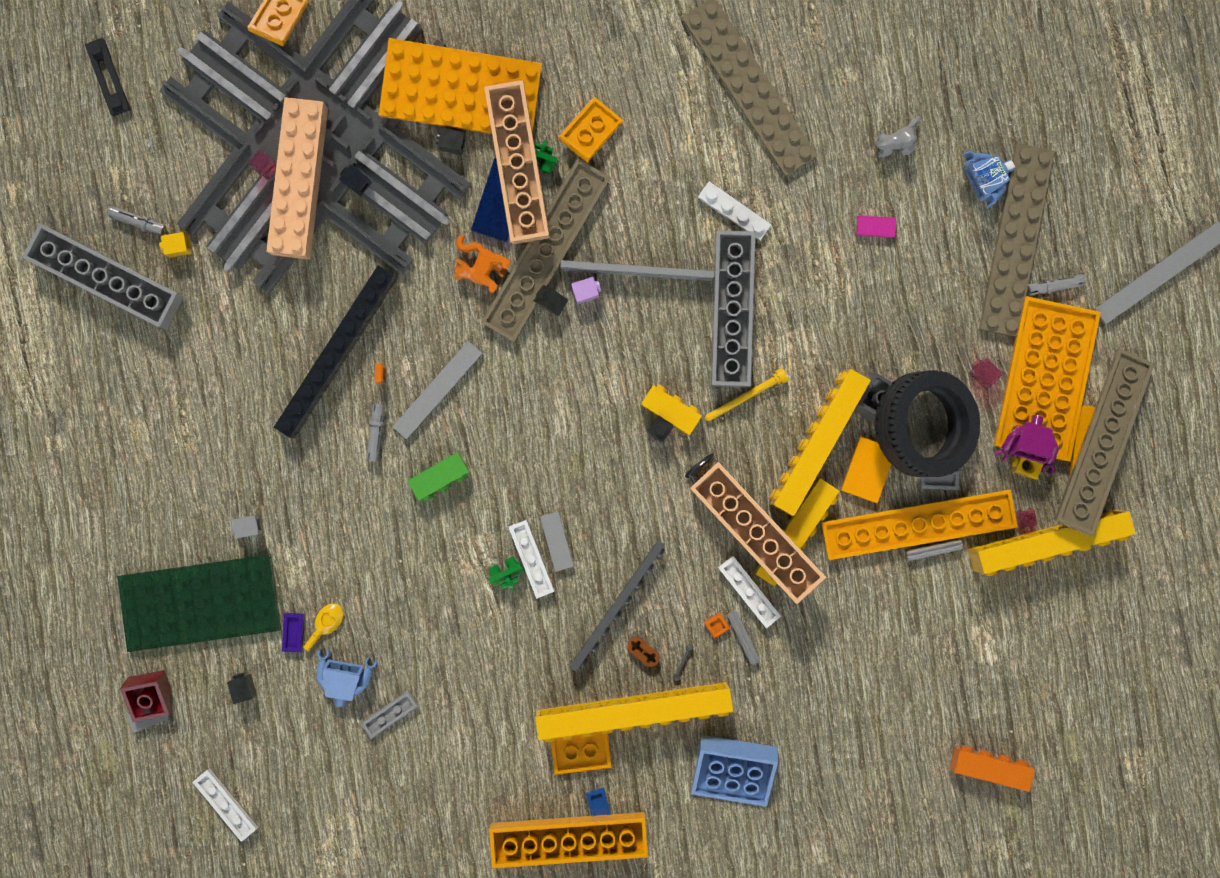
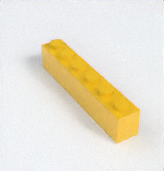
(806, 518)

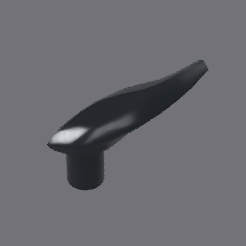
(692, 473)

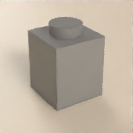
(247, 526)

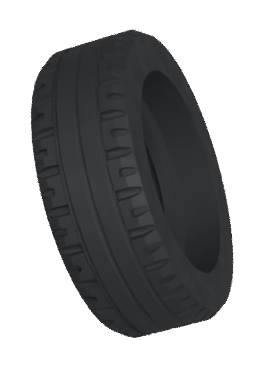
(962, 424)

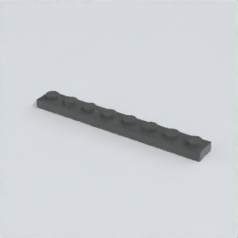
(613, 612)

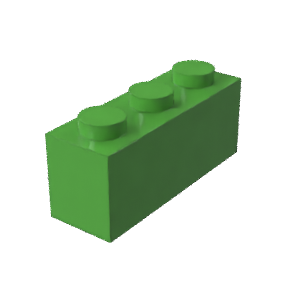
(439, 477)

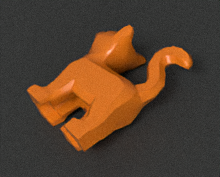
(483, 266)

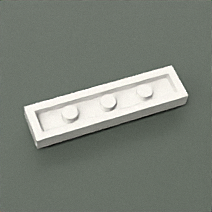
(734, 210)
(531, 559)
(749, 591)
(225, 804)

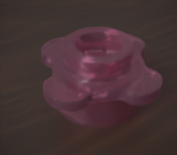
(1030, 513)

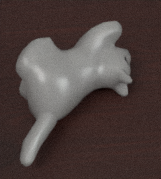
(901, 140)

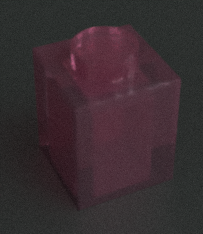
(263, 164)
(985, 372)

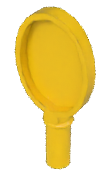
(326, 622)

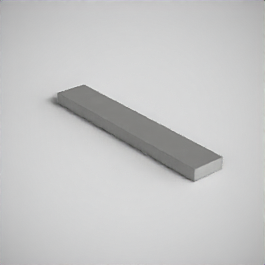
(437, 390)

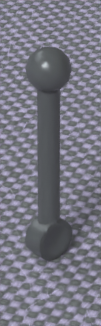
(676, 677)

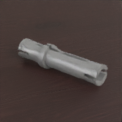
(143, 223)
(1048, 286)
(375, 432)

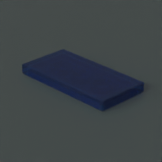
(491, 213)

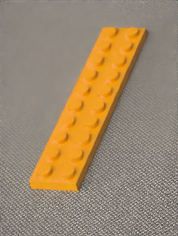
(919, 524)

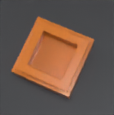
(380, 373)
(717, 625)

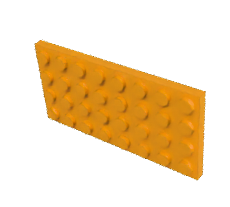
(448, 84)
(1049, 370)

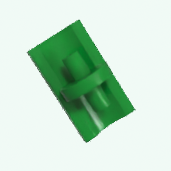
(548, 160)
(507, 577)

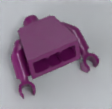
(1032, 443)

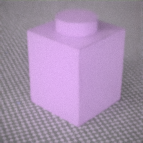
(586, 290)

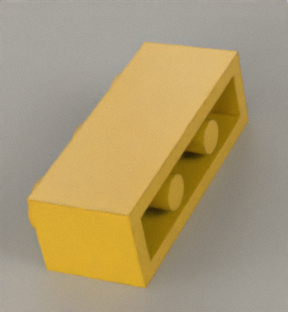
(671, 409)

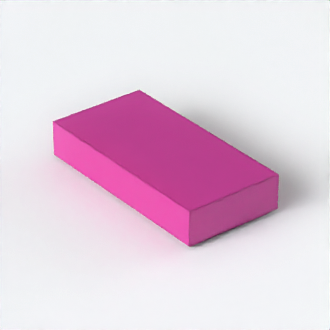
(876, 226)

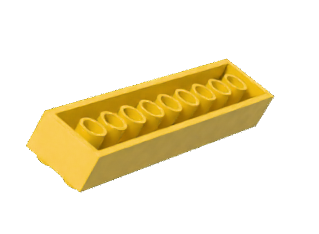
(633, 711)

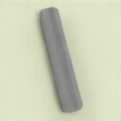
(935, 549)
(743, 637)

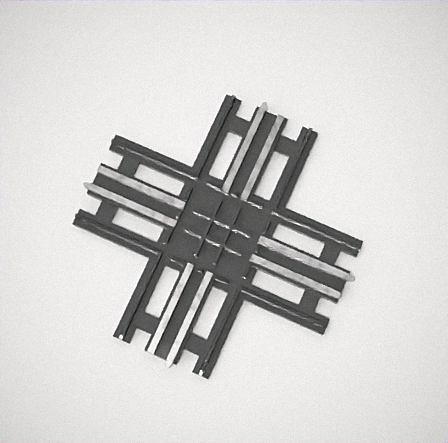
(351, 137)

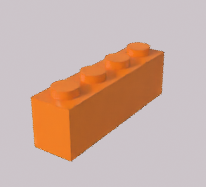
(992, 768)

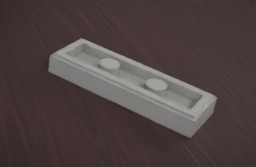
(556, 541)
(389, 714)

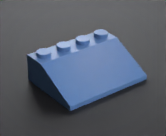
(734, 770)

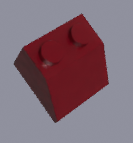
(147, 695)

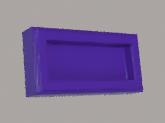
(293, 632)

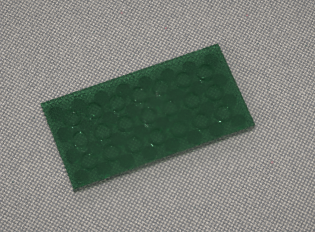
(199, 603)

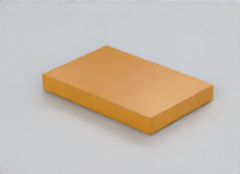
(277, 19)
(590, 129)
(866, 471)
(581, 753)

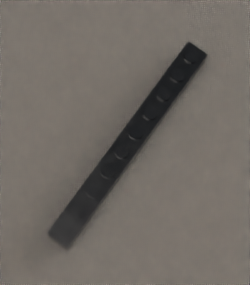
(335, 352)

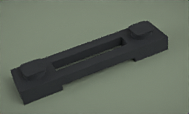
(116, 102)

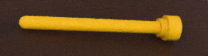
(779, 377)

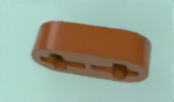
(640, 655)

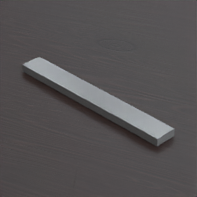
(633, 270)
(1159, 274)

